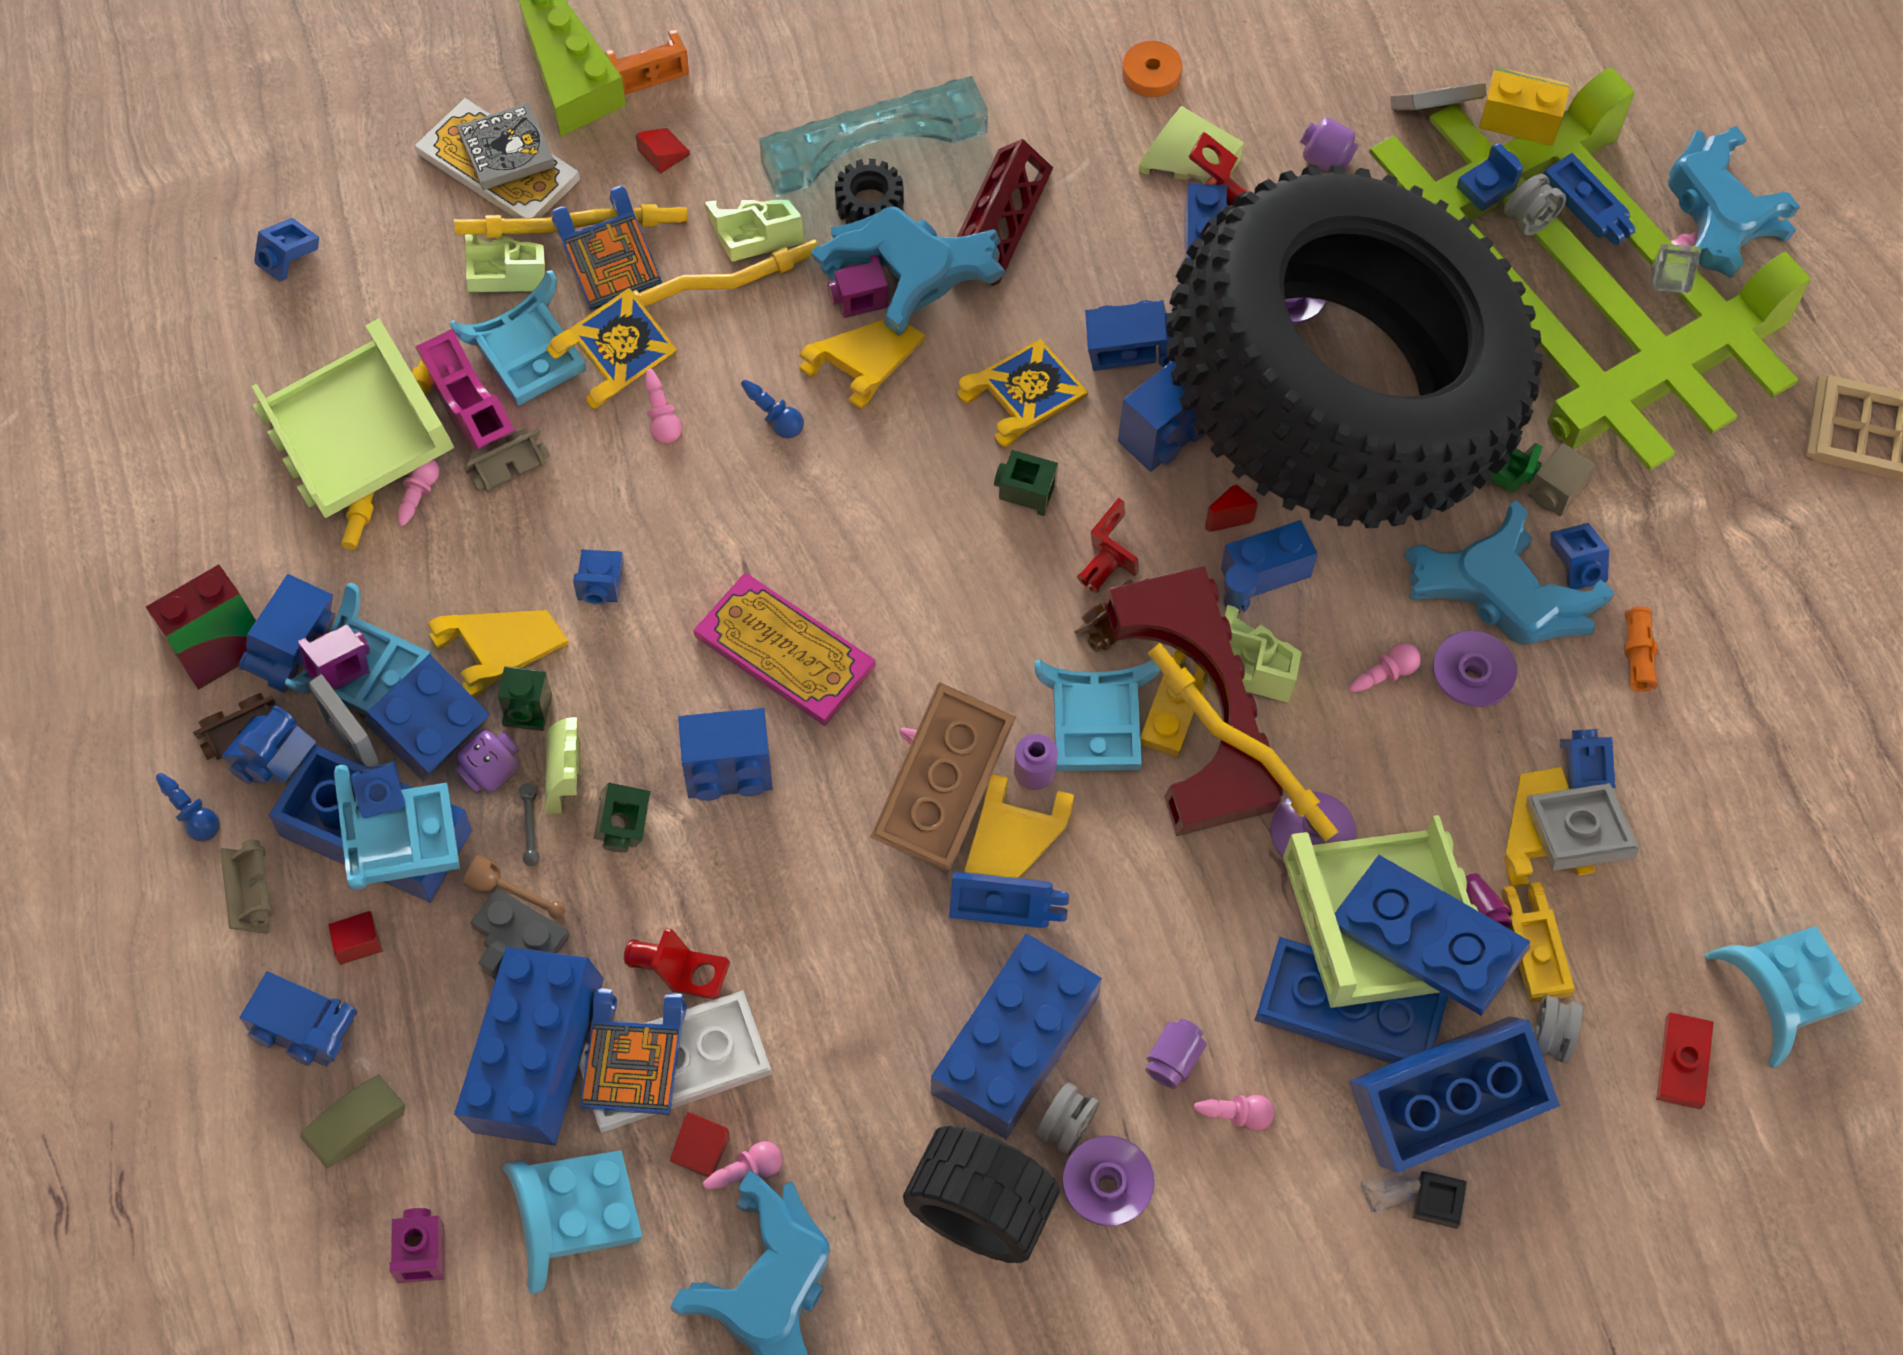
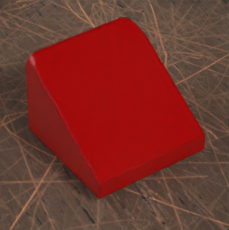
(661, 148)
(1231, 509)
(354, 937)
(700, 1145)

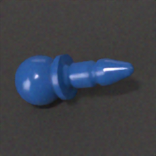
(785, 420)
(199, 822)

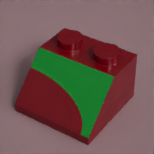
(204, 625)

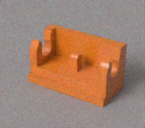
(652, 65)

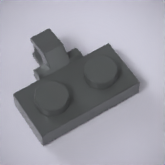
(514, 925)

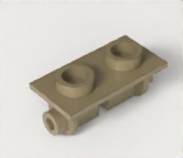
(491, 464)
(245, 889)

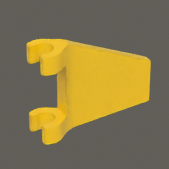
(865, 354)
(498, 641)
(1011, 836)
(1523, 838)

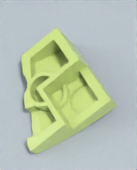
(1177, 139)
(756, 227)
(503, 265)
(1268, 663)
(561, 763)

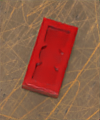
(1685, 1060)

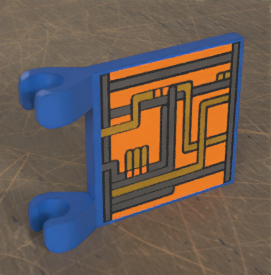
(608, 254)
(632, 1062)

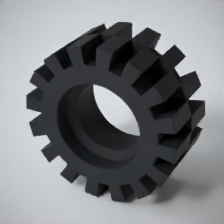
(864, 178)

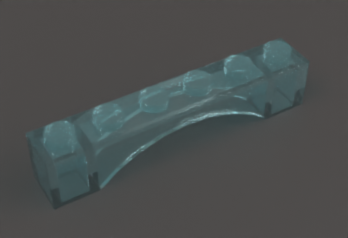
(942, 112)

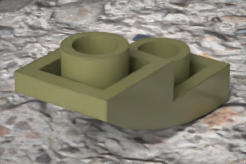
(346, 1123)

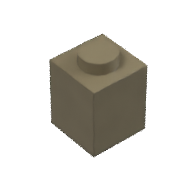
(1561, 479)

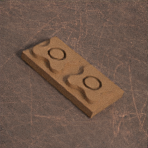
(943, 777)

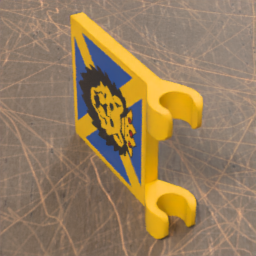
(619, 342)
(1028, 385)

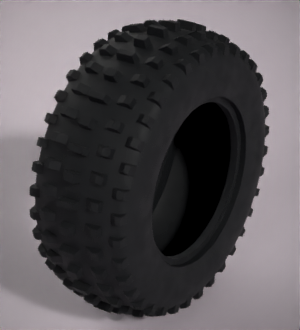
(1295, 418)

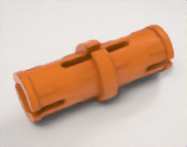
(1641, 649)

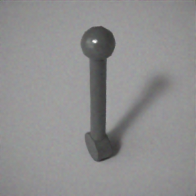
(528, 794)

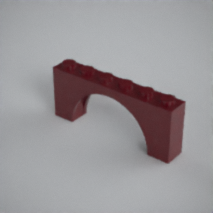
(1185, 615)

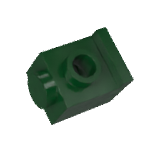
(1027, 481)
(524, 698)
(631, 806)

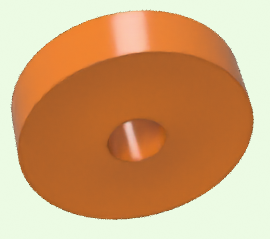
(1152, 55)

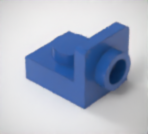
(1492, 178)
(282, 244)
(1582, 554)
(598, 576)
(1589, 759)
(378, 789)

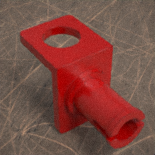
(1219, 172)
(1110, 553)
(677, 964)

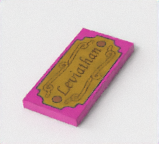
(784, 648)

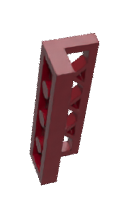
(996, 196)

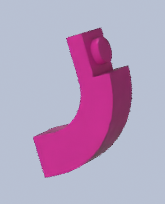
(467, 402)

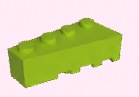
(571, 65)

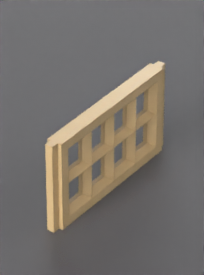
(1824, 419)

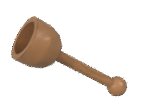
(485, 875)

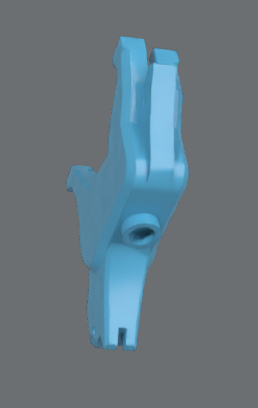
(1721, 204)
(914, 255)
(1504, 587)
(779, 1285)

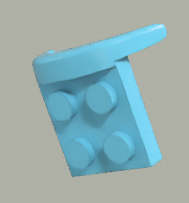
(518, 343)
(388, 659)
(1097, 716)
(398, 842)
(1797, 983)
(572, 1208)

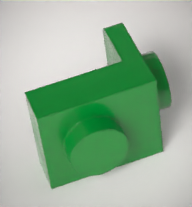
(1519, 468)

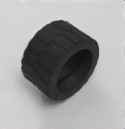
(981, 1194)

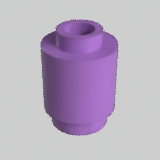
(1035, 761)
(1175, 1053)

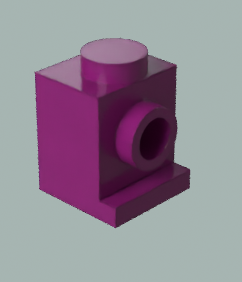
(859, 288)
(337, 656)
(422, 1261)

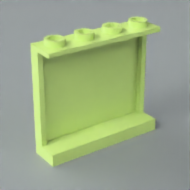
(353, 424)
(1326, 875)

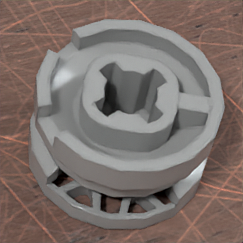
(1535, 204)
(1558, 1028)
(1067, 1118)

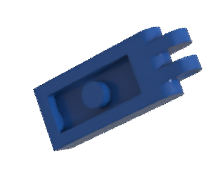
(1590, 200)
(1006, 900)

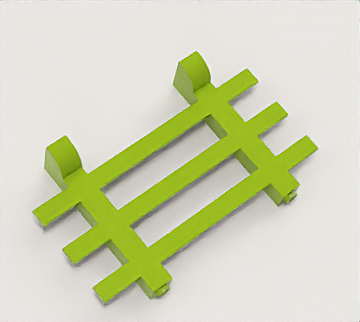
(1661, 361)

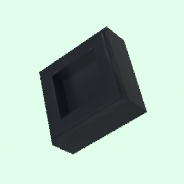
(1439, 1200)

